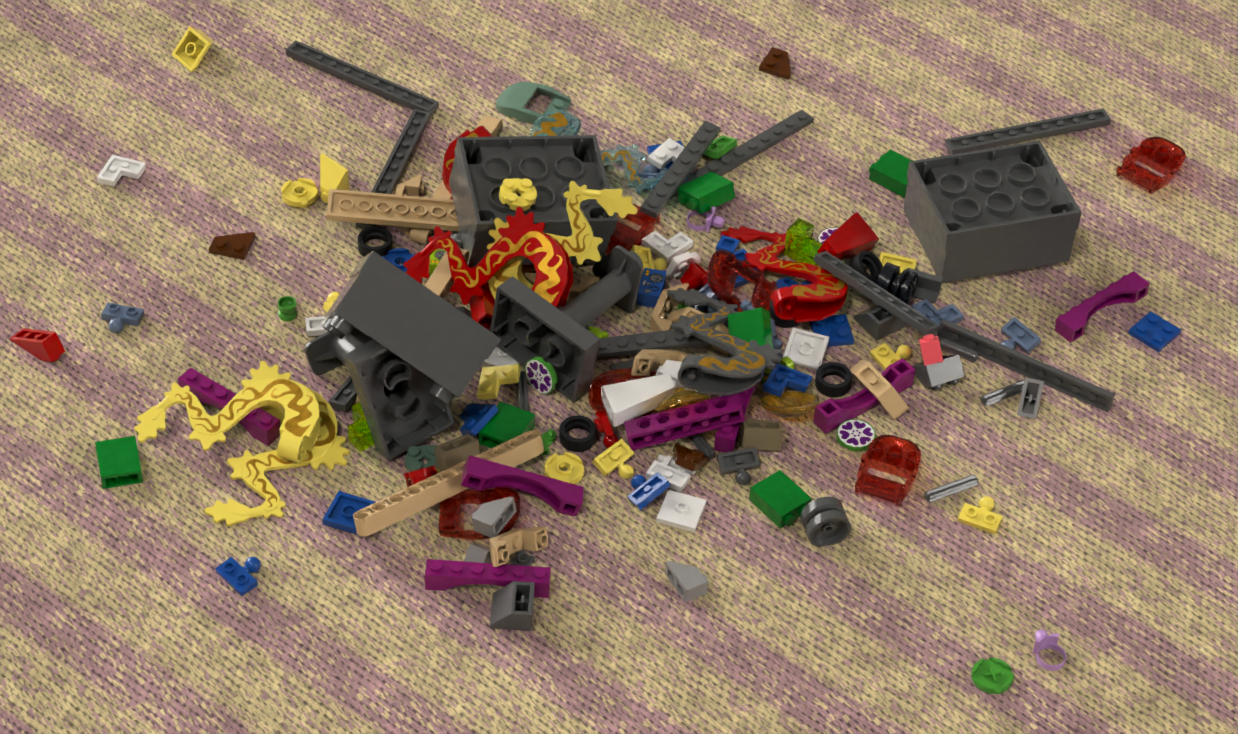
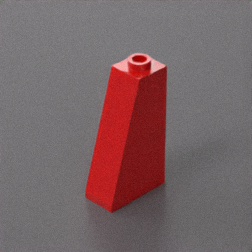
(850, 238)
(483, 307)

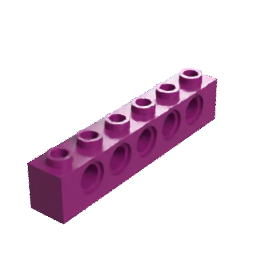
(684, 421)

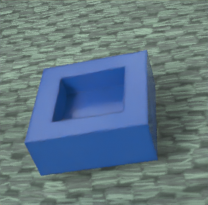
(727, 244)

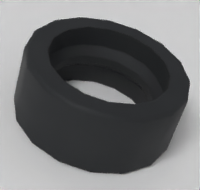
(374, 233)
(871, 261)
(833, 390)
(579, 444)

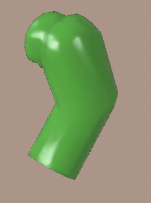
(548, 438)

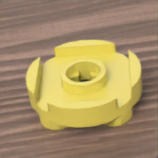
(522, 186)
(303, 200)
(569, 460)

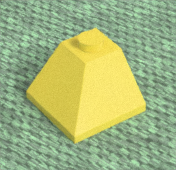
(192, 48)
(332, 176)

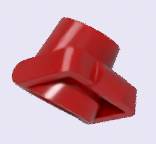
(694, 276)
(419, 475)

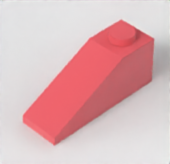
(930, 349)

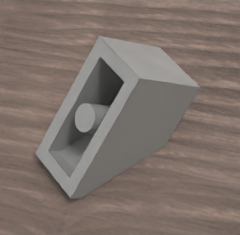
(493, 516)
(686, 580)

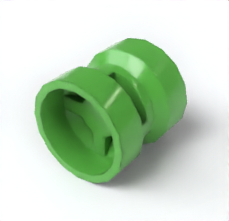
(287, 308)

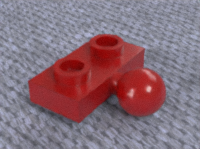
(603, 425)

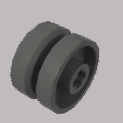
(825, 521)

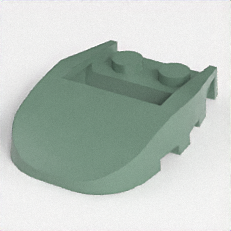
(516, 96)

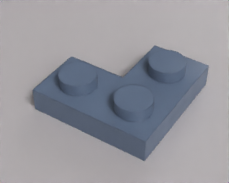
(948, 313)

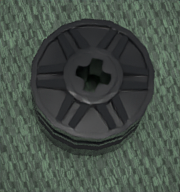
(900, 286)

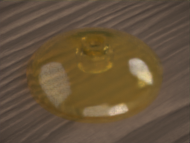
(680, 398)
(790, 404)

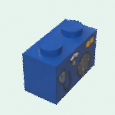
(650, 287)

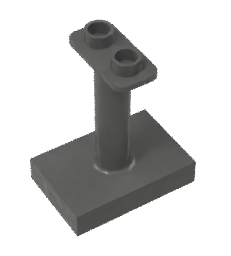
(537, 328)
(388, 389)

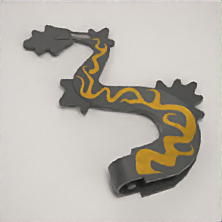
(713, 373)

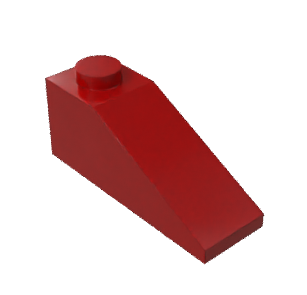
(39, 343)

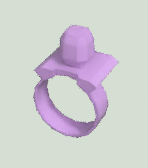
(711, 220)
(1046, 641)

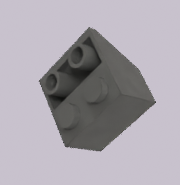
(878, 322)
(513, 606)

